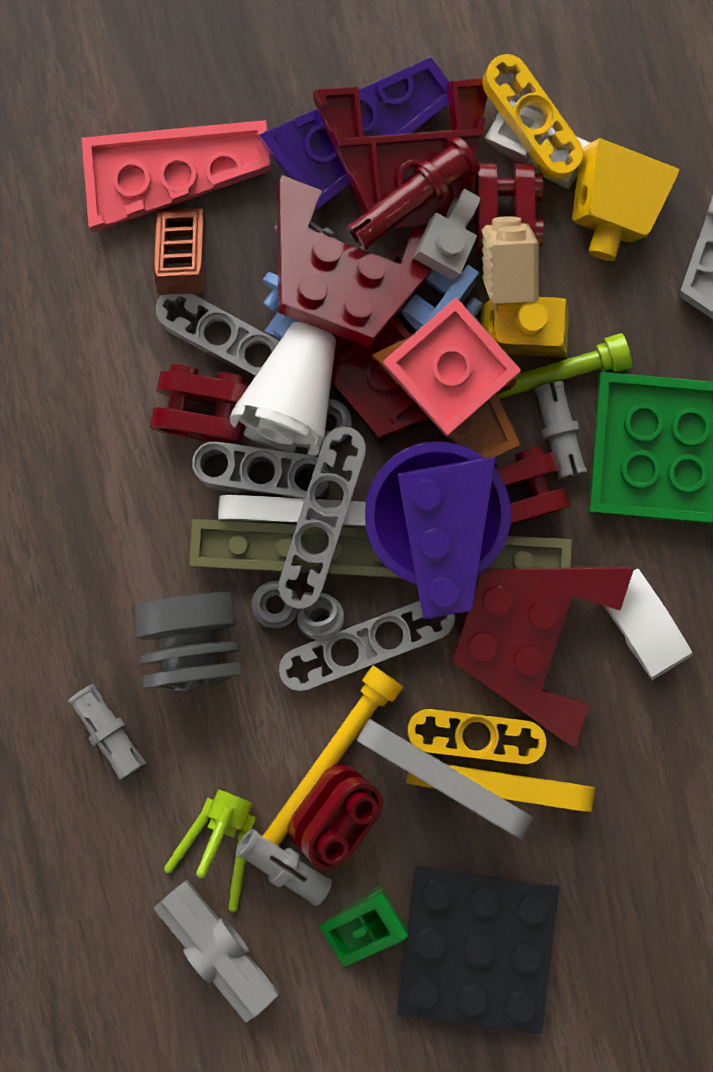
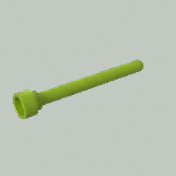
(609, 356)

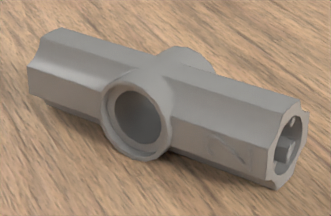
(216, 951)

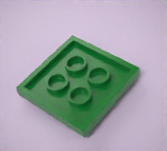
(653, 449)

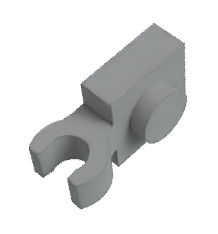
(446, 240)

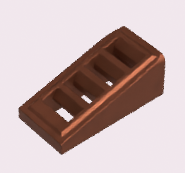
(179, 279)

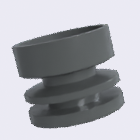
(187, 640)

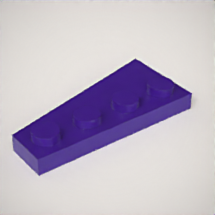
(387, 108)

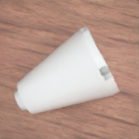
(290, 392)

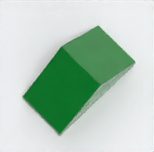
(364, 927)

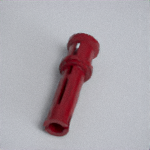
(430, 182)

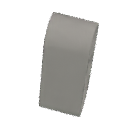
(243, 458)

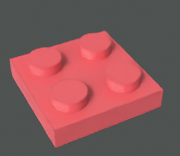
(451, 367)

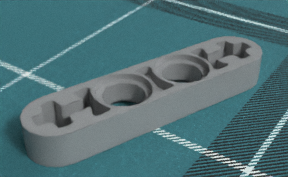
(233, 350)
(318, 516)
(369, 650)
(445, 779)

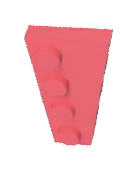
(160, 168)

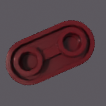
(523, 187)
(185, 385)
(533, 468)
(335, 817)

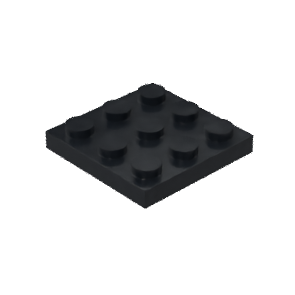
(478, 949)

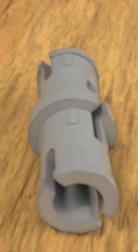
(560, 429)
(106, 731)
(309, 882)

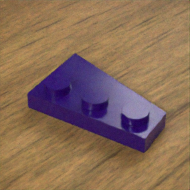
(446, 530)

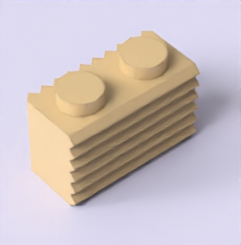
(510, 261)

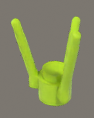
(227, 816)

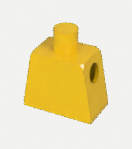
(619, 195)
(529, 327)

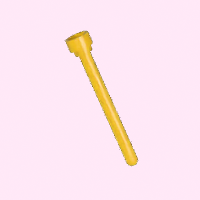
(376, 691)

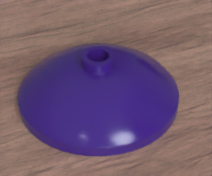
(386, 515)

